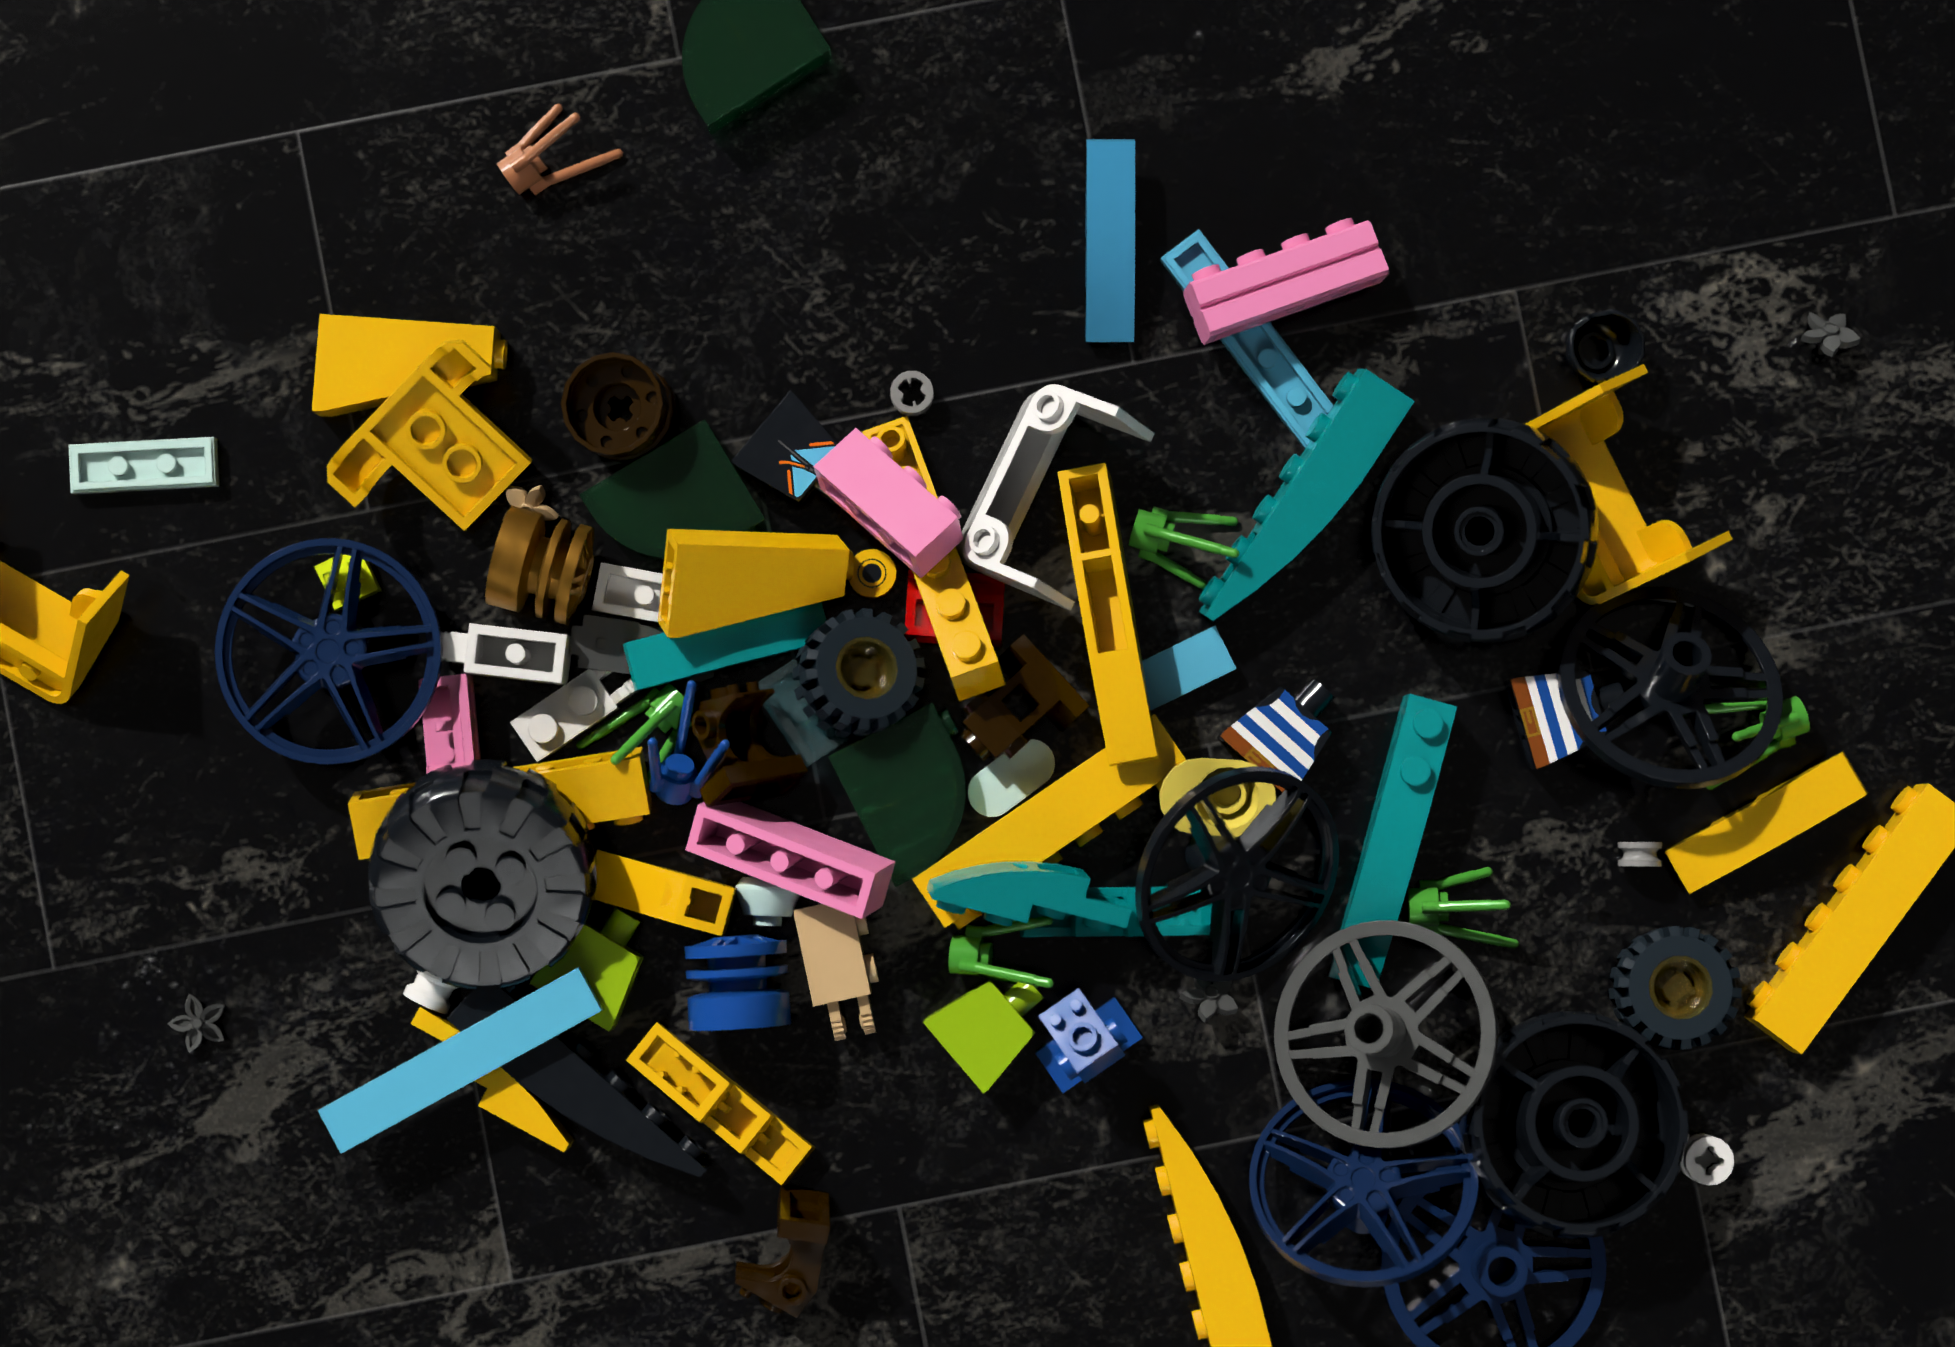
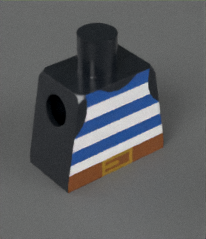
(1541, 719)
(1282, 731)

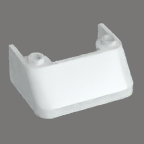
(1017, 477)

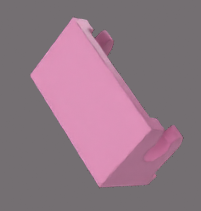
(451, 723)

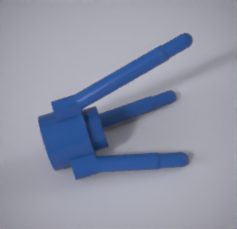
(676, 777)

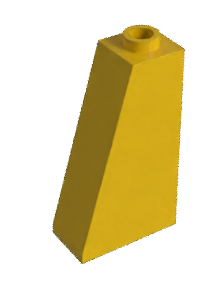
(370, 357)
(742, 576)

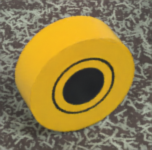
(873, 573)

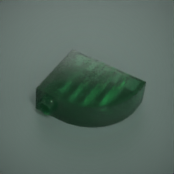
(746, 54)
(673, 487)
(907, 789)

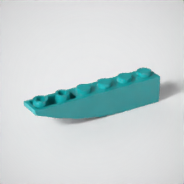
(1313, 486)

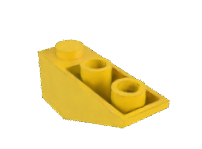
(664, 893)

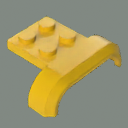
(433, 440)

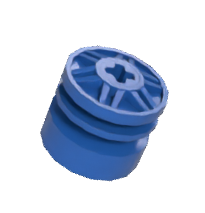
(737, 984)

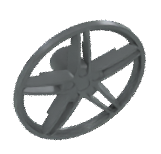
(1385, 1034)

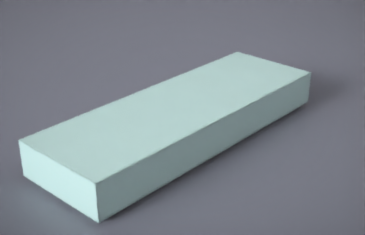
(143, 465)

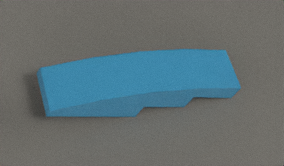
(1110, 240)

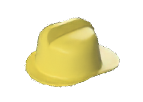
(1235, 804)

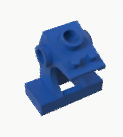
(1084, 1038)

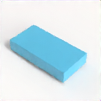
(1186, 667)

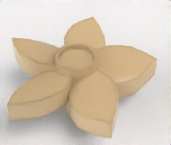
(530, 501)

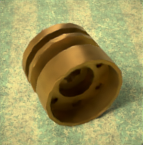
(540, 565)

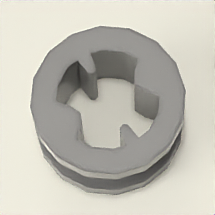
(926, 391)
(1640, 854)

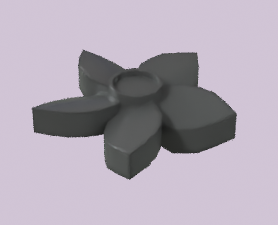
(1830, 334)
(1211, 998)
(199, 1022)

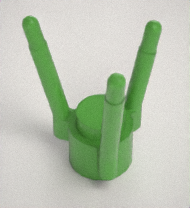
(1154, 533)
(663, 713)
(1793, 723)
(1429, 907)
(974, 957)

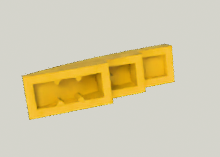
(1766, 822)
(503, 1093)
(720, 1103)

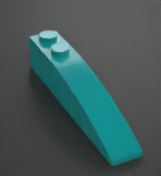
(1396, 824)

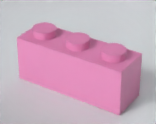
(890, 501)

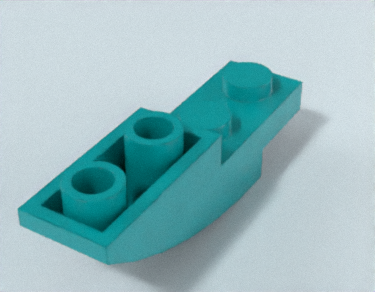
(1011, 888)

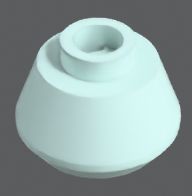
(765, 901)

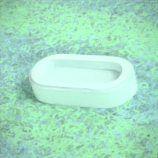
(1011, 780)

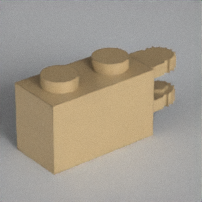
(837, 963)

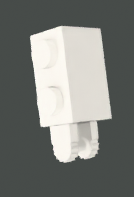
(510, 653)

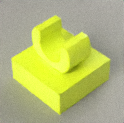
(367, 579)

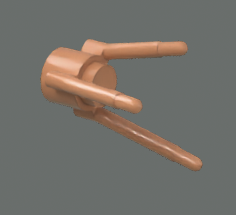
(524, 165)

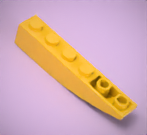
(947, 589)
(1107, 613)
(1216, 1261)

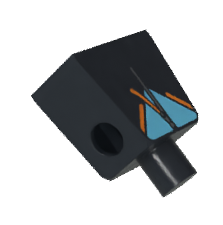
(786, 450)

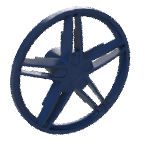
(328, 651)
(1361, 1189)
(1494, 1269)

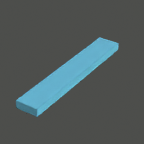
(1258, 350)
(460, 1060)

